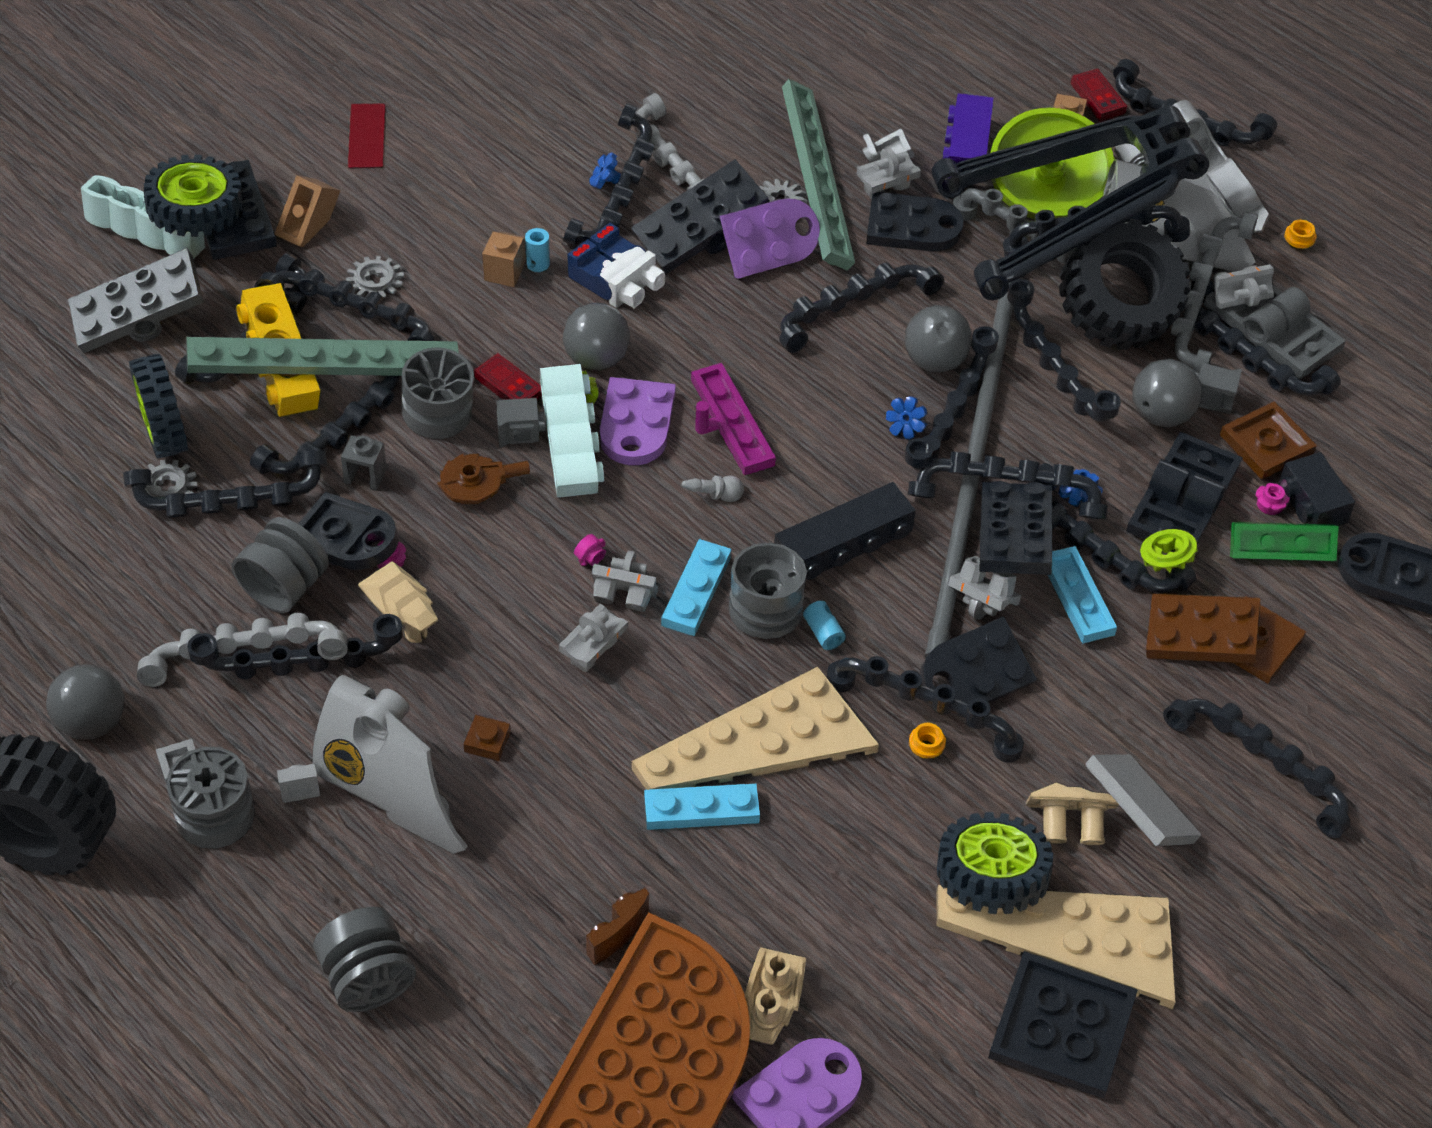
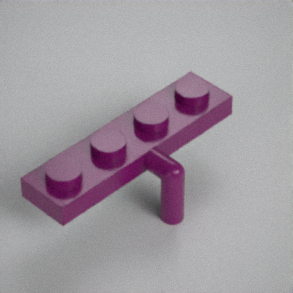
(731, 419)

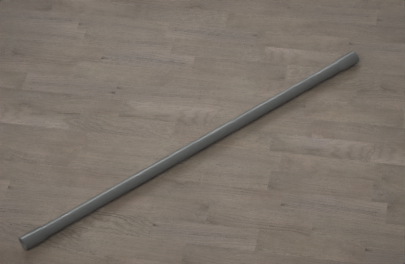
(958, 541)

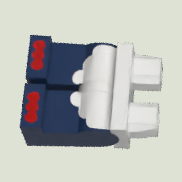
(614, 268)

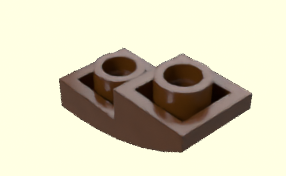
(627, 918)

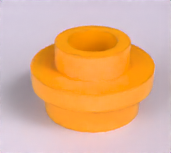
(1300, 234)
(931, 733)

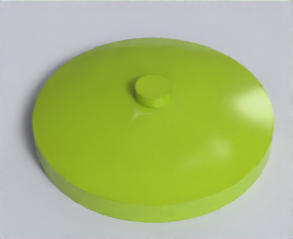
(1058, 184)

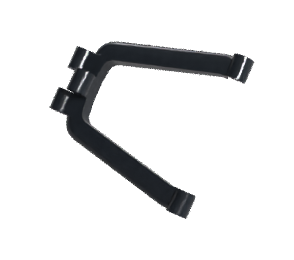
(1168, 158)

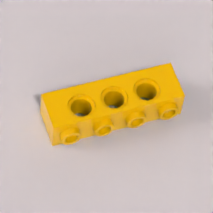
(270, 306)

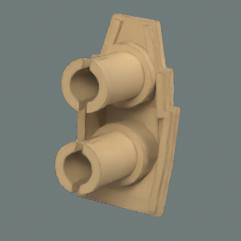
(400, 594)
(1058, 798)
(773, 993)

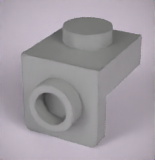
(896, 141)

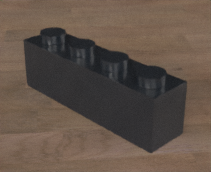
(850, 529)

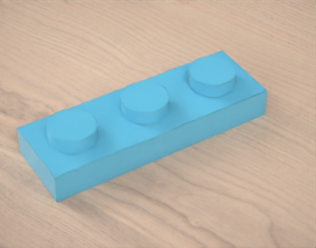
(696, 587)
(1080, 596)
(701, 806)

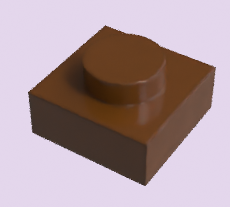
(487, 737)

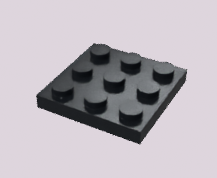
(1063, 1024)

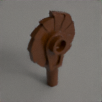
(476, 478)

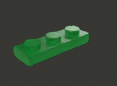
(1284, 541)

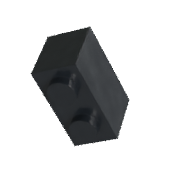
(1316, 491)

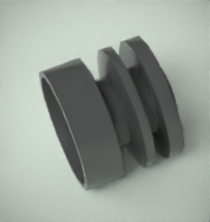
(280, 565)
(767, 590)
(210, 797)
(364, 959)

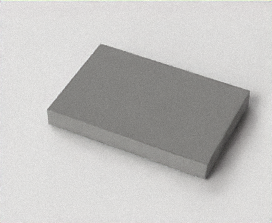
(1143, 800)

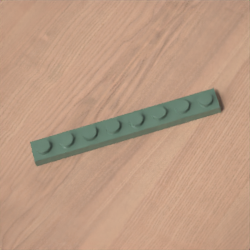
(818, 175)
(303, 355)

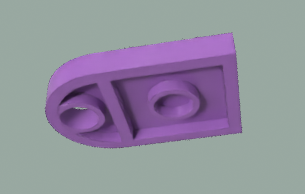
(767, 236)
(636, 415)
(800, 1089)

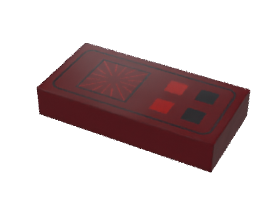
(1100, 95)
(506, 379)

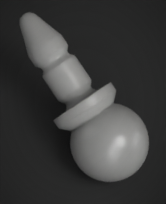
(727, 488)

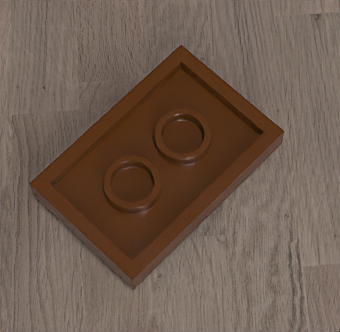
(1203, 628)

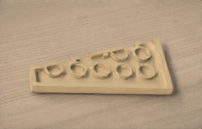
(767, 735)
(1096, 933)

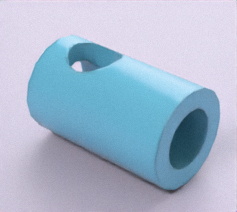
(537, 249)
(824, 625)

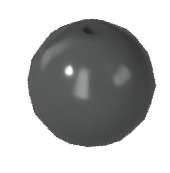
(596, 336)
(938, 338)
(1167, 393)
(85, 702)

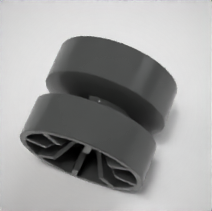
(437, 392)

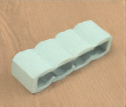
(124, 211)
(569, 430)

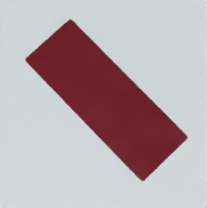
(366, 135)

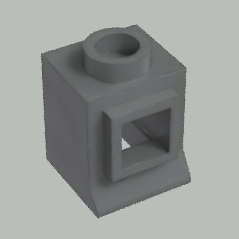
(1218, 387)
(519, 421)
(365, 452)

